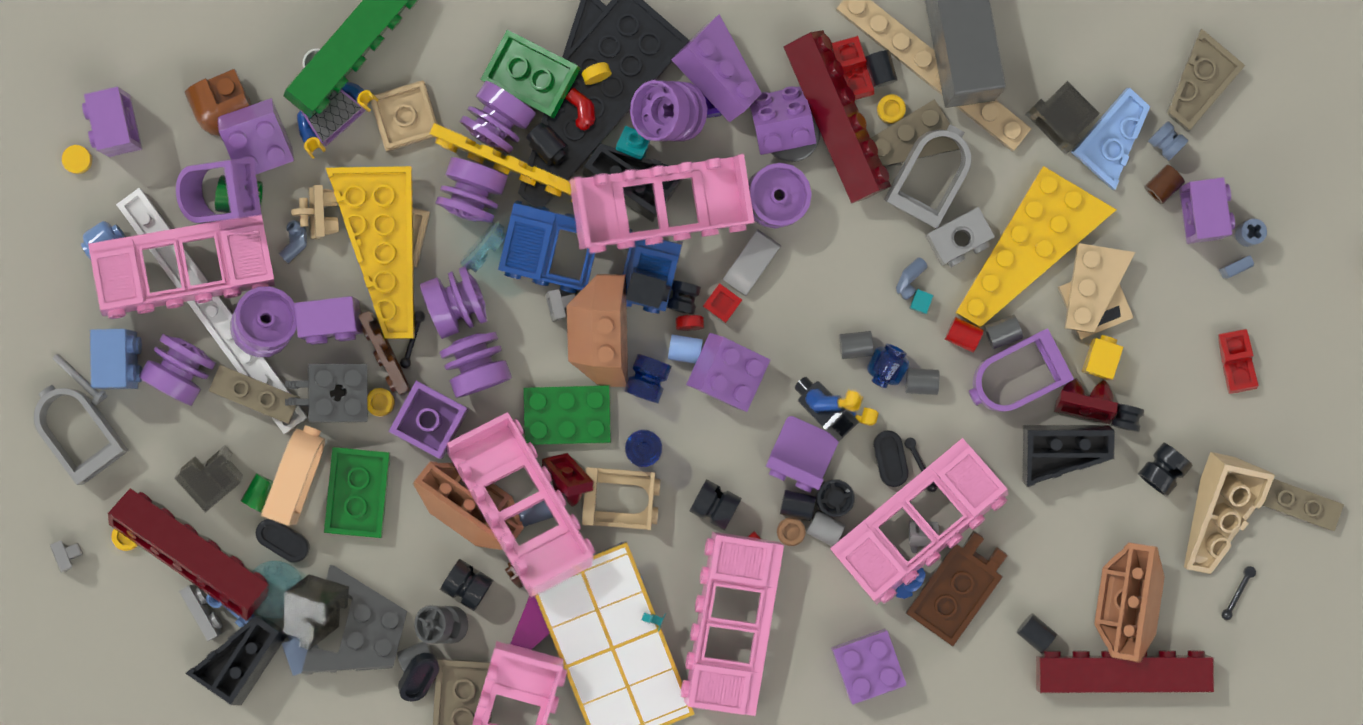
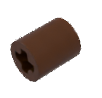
(1164, 184)

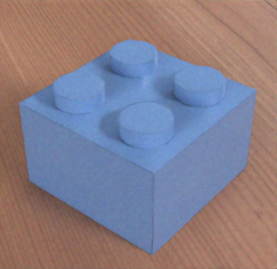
(115, 359)

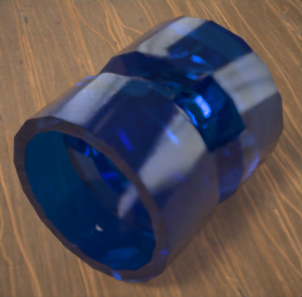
(648, 378)
(643, 448)

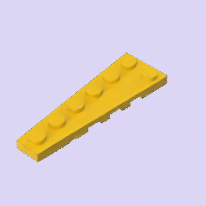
(453, 141)

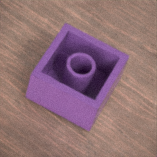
(111, 122)
(256, 134)
(1206, 210)
(328, 319)
(728, 372)
(429, 419)
(868, 666)

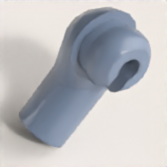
(297, 241)
(908, 276)

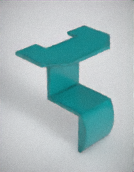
(653, 619)

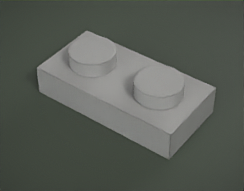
(208, 622)

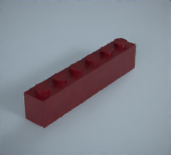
(837, 116)
(189, 553)
(1114, 675)

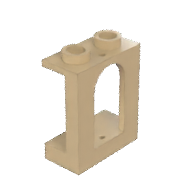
(625, 520)

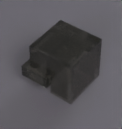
(1063, 116)
(211, 480)
(313, 609)

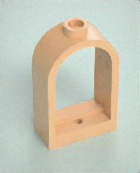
(294, 476)

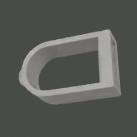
(915, 207)
(99, 460)

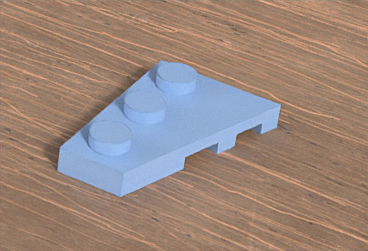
(1111, 138)

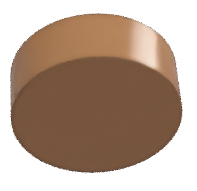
(791, 531)

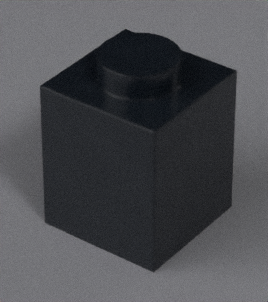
(648, 288)

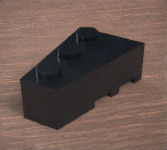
(640, 197)
(1061, 449)

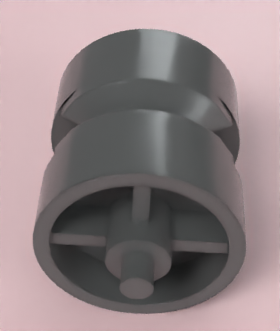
(441, 624)

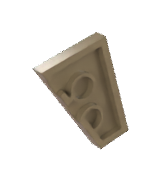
(1203, 80)
(898, 139)

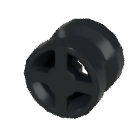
(1127, 418)

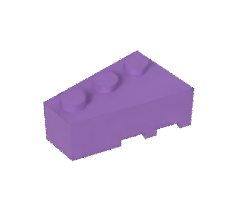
(718, 69)

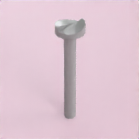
(97, 396)

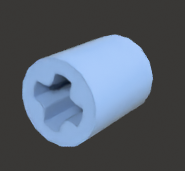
(684, 348)

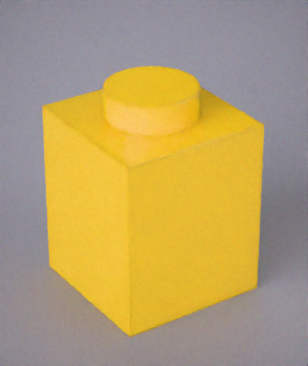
(1103, 357)

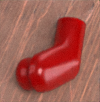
(585, 109)

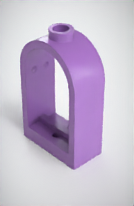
(240, 186)
(1052, 358)

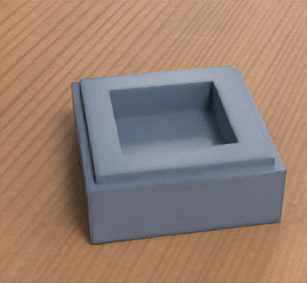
(1237, 267)

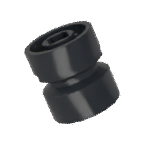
(1165, 469)
(835, 498)
(715, 504)
(466, 584)

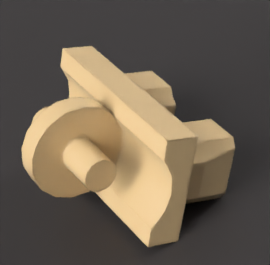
(318, 200)

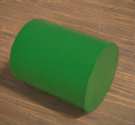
(257, 492)

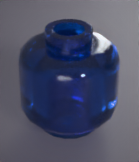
(888, 365)

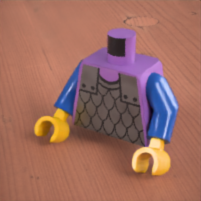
(339, 114)

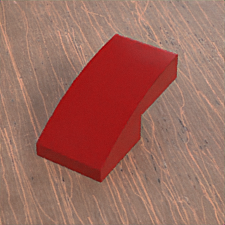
(852, 58)
(1237, 361)

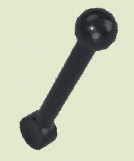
(419, 317)
(910, 443)
(1249, 572)

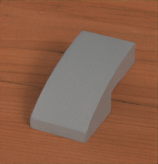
(751, 262)

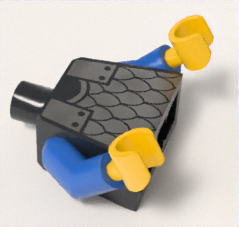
(831, 410)

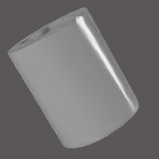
(825, 528)

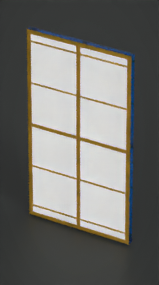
(610, 655)

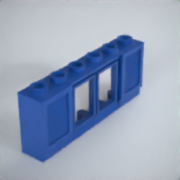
(533, 241)

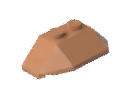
(600, 330)
(452, 504)
(1130, 601)

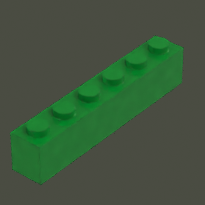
(344, 53)

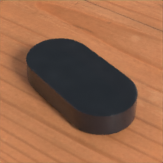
(890, 458)
(282, 540)
(418, 677)

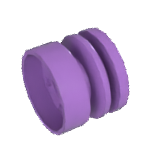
(668, 110)
(497, 117)
(471, 190)
(454, 302)
(475, 364)
(177, 369)

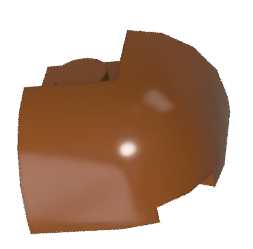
(216, 98)

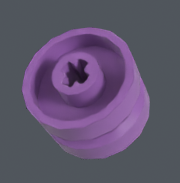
(794, 199)
(255, 336)

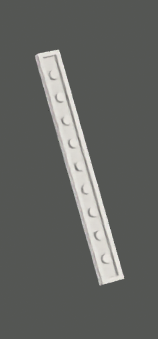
(213, 314)

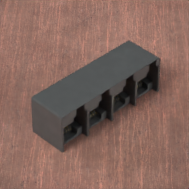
(965, 51)

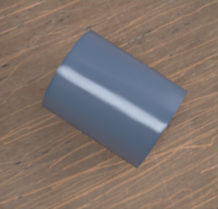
(1251, 232)

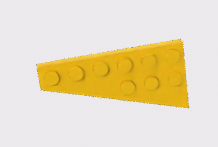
(380, 227)
(1041, 231)

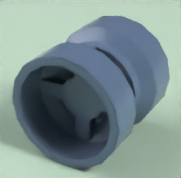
(1168, 140)

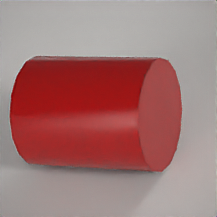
(964, 334)

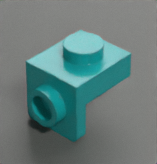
(632, 143)

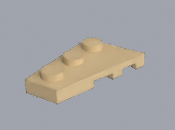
(1093, 284)

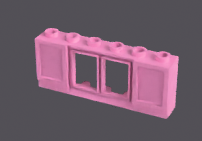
(719, 197)
(123, 278)
(489, 456)
(876, 561)
(740, 565)
(523, 677)

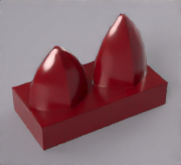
(1096, 407)
(568, 477)

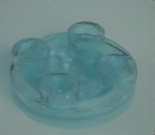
(490, 239)
(280, 578)

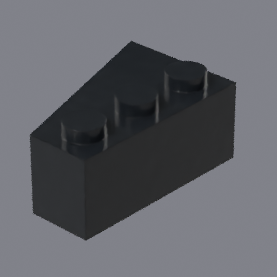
(240, 661)

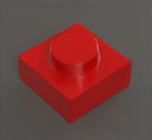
(722, 303)

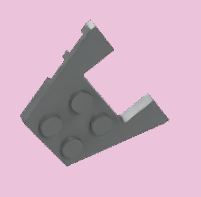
(369, 633)

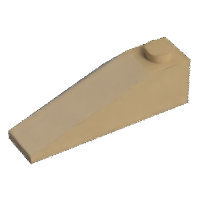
(1224, 502)

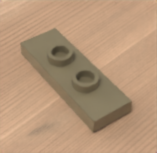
(252, 394)
(1303, 505)

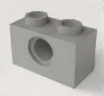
(973, 225)

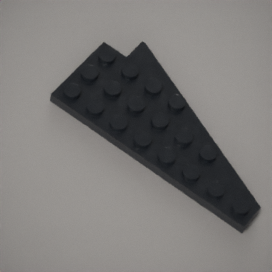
(637, 49)

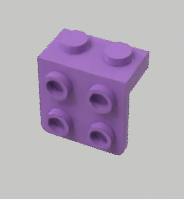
(782, 120)
(802, 454)

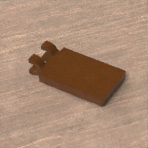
(957, 589)

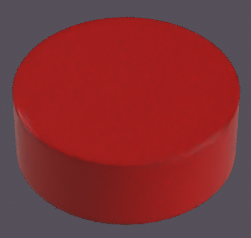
(690, 322)

